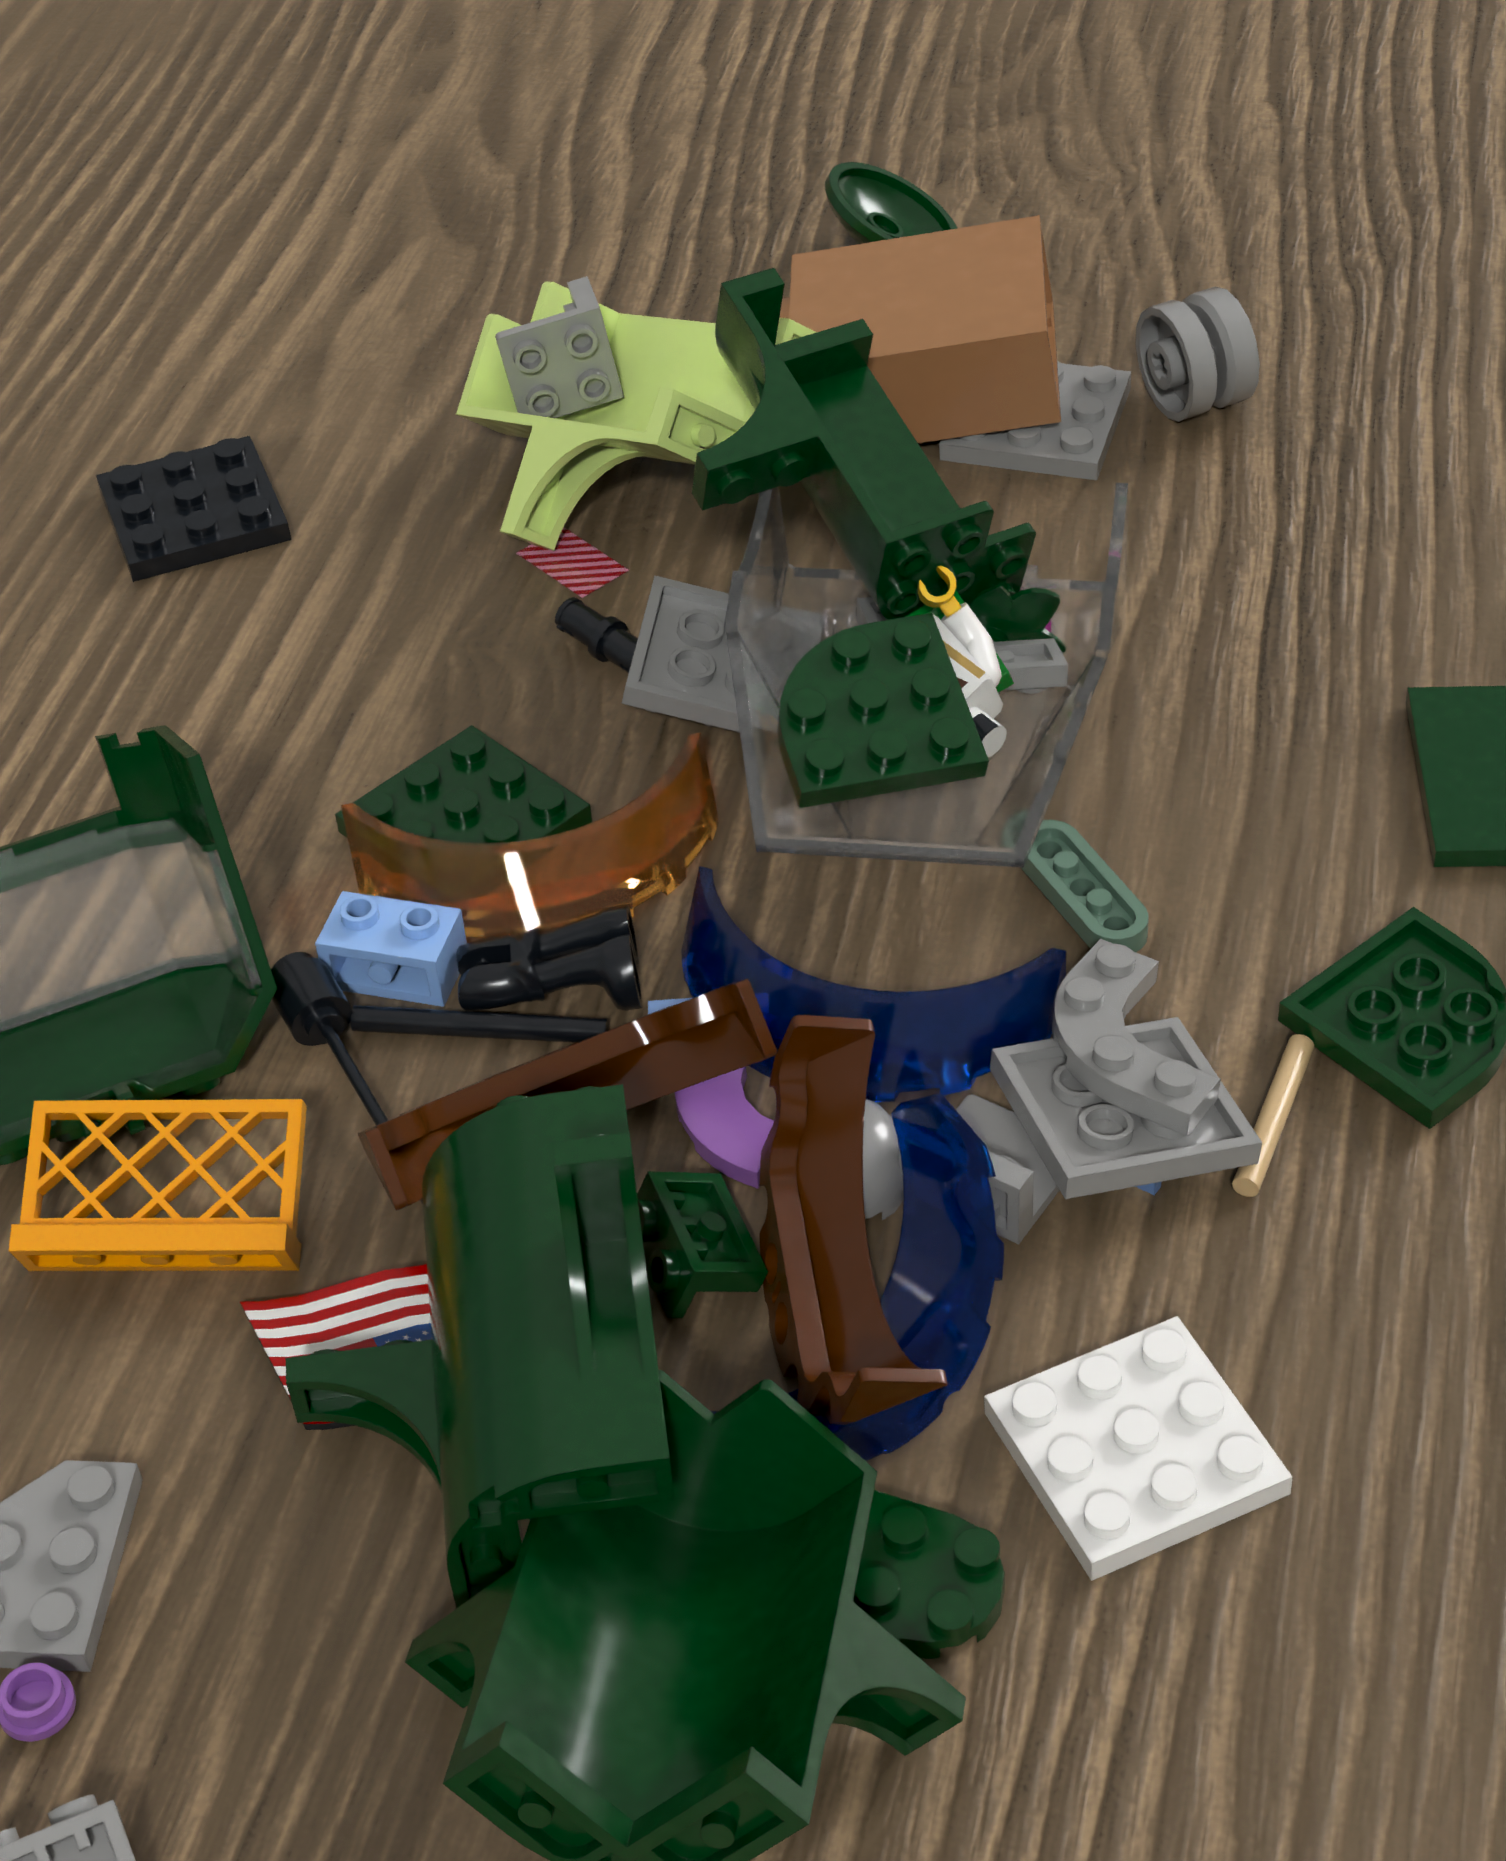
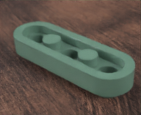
(1085, 888)

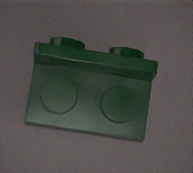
(695, 1239)

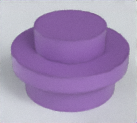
(35, 1702)

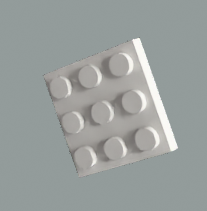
(1136, 1447)

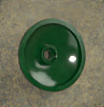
(881, 204)

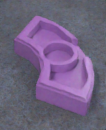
(725, 1125)

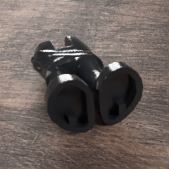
(535, 963)

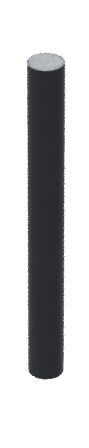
(476, 1024)

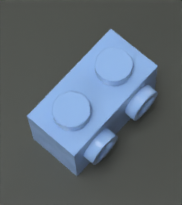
(392, 947)

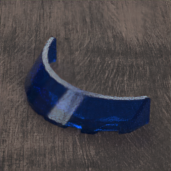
(920, 1036)
(941, 1267)

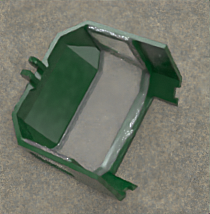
(126, 948)

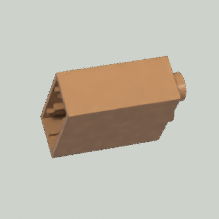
(953, 321)

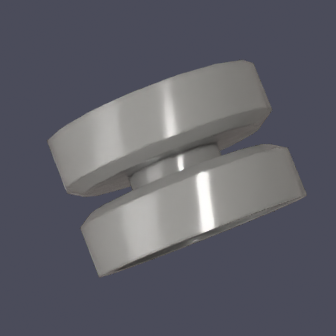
(1197, 353)

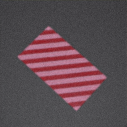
(574, 563)

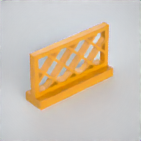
(152, 1242)

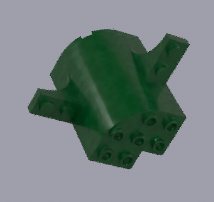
(840, 436)
(540, 1334)
(680, 1660)

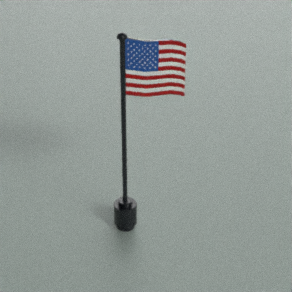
(367, 1308)

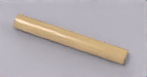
(1275, 1112)

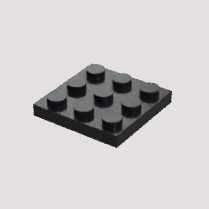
(192, 508)

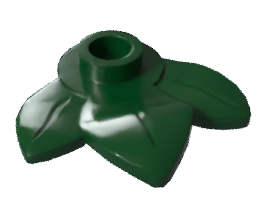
(1018, 615)

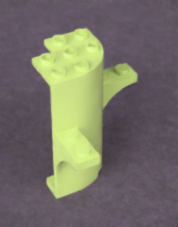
(672, 407)

